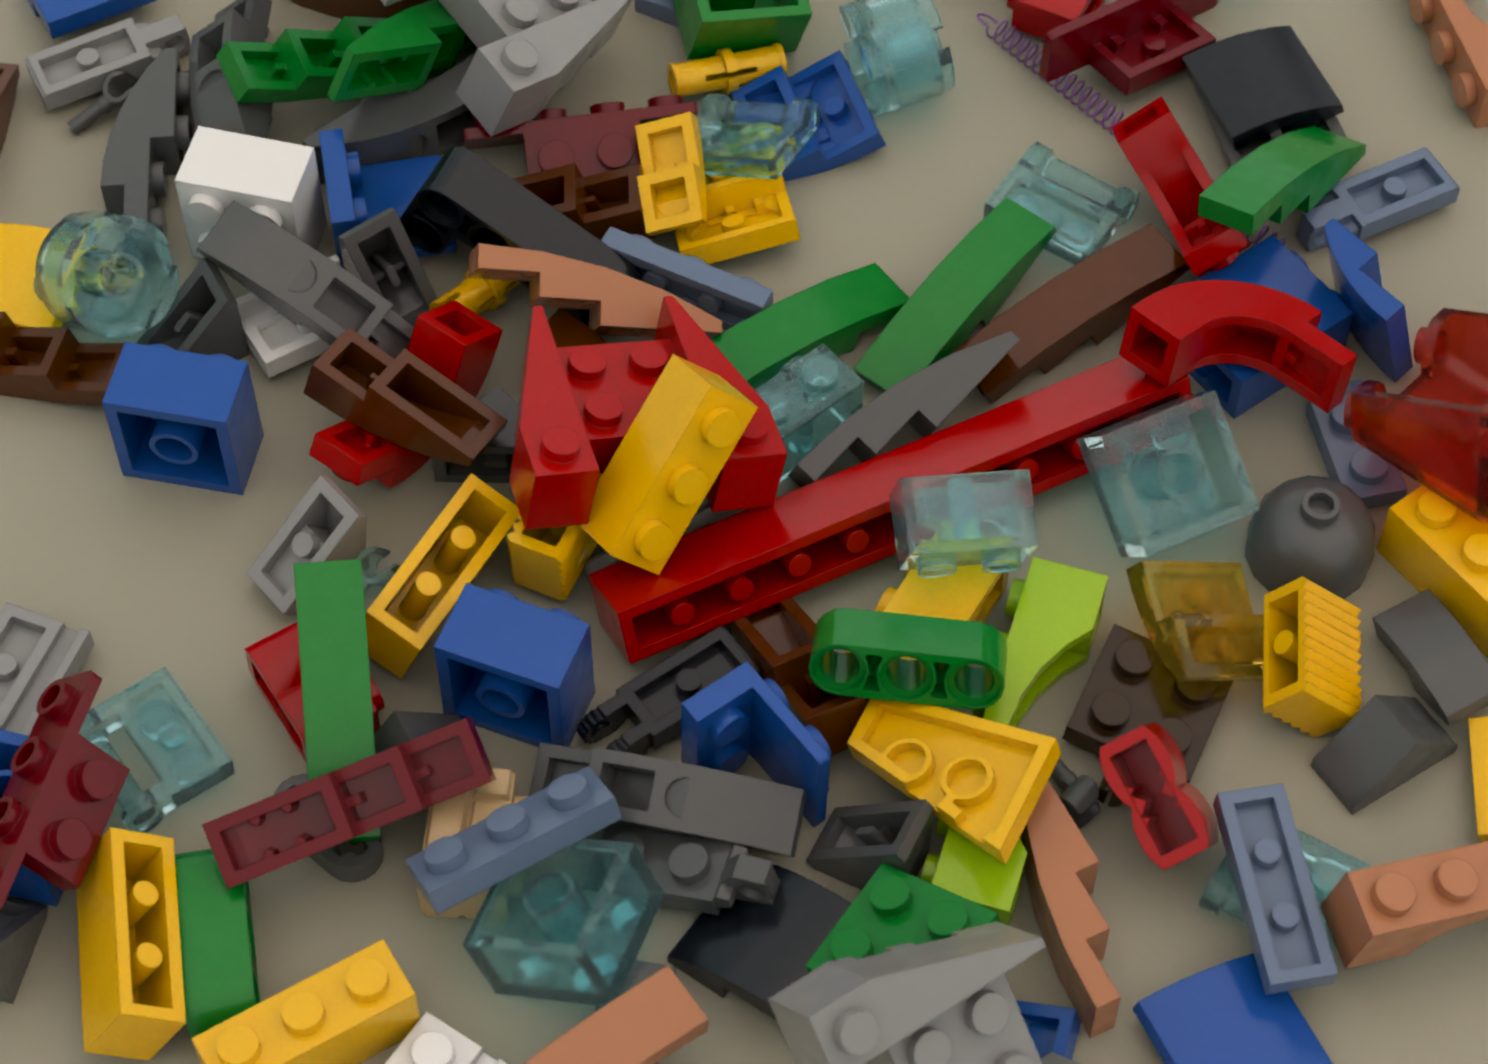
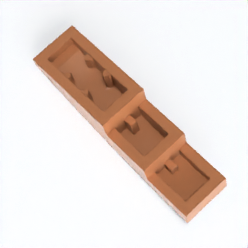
(614, 300)
(1060, 881)
(633, 1027)

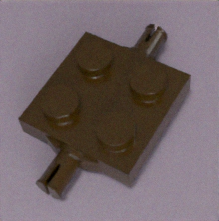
(1135, 689)

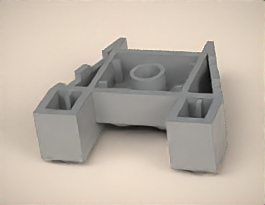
(526, 52)
(915, 1004)

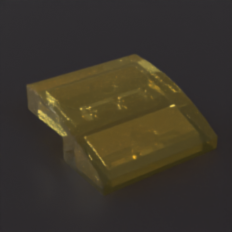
(1200, 619)

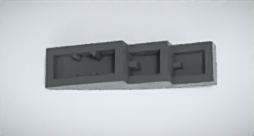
(920, 400)

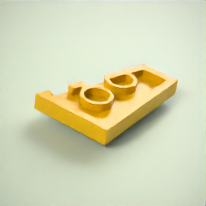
(967, 767)

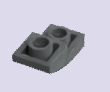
(1439, 655)

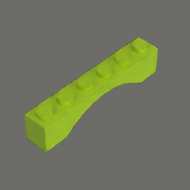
(1048, 639)

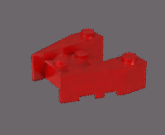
(586, 397)

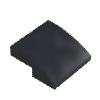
(1261, 84)
(757, 945)

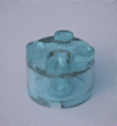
(897, 51)
(73, 266)

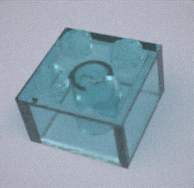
(1168, 474)
(567, 924)

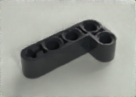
(484, 205)

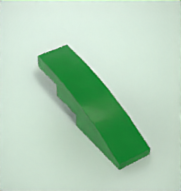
(399, 53)
(295, 66)
(1279, 178)
(957, 295)
(824, 313)
(334, 668)

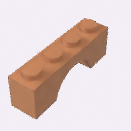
(1461, 46)
(1406, 903)

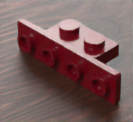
(1128, 41)
(591, 141)
(58, 791)

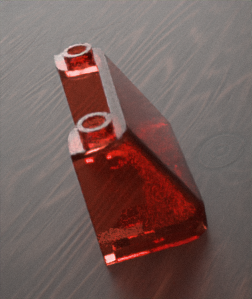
(1441, 419)

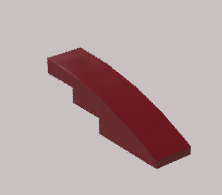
(348, 802)

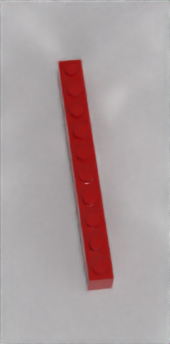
(847, 517)

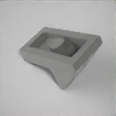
(317, 530)

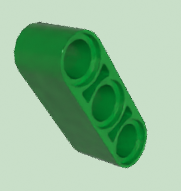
(938, 644)
(215, 943)

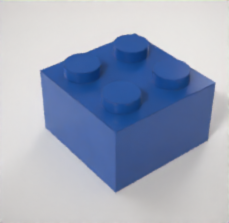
(183, 417)
(515, 666)

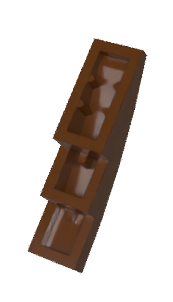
(1079, 305)
(54, 365)

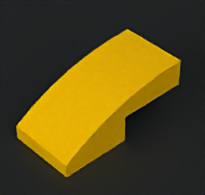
(673, 173)

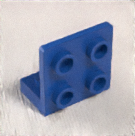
(364, 191)
(753, 718)

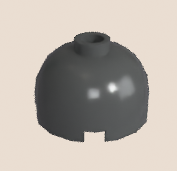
(1313, 532)

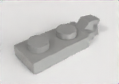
(83, 63)

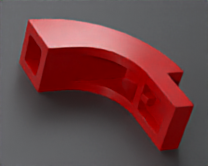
(1174, 181)
(1238, 325)
(451, 342)

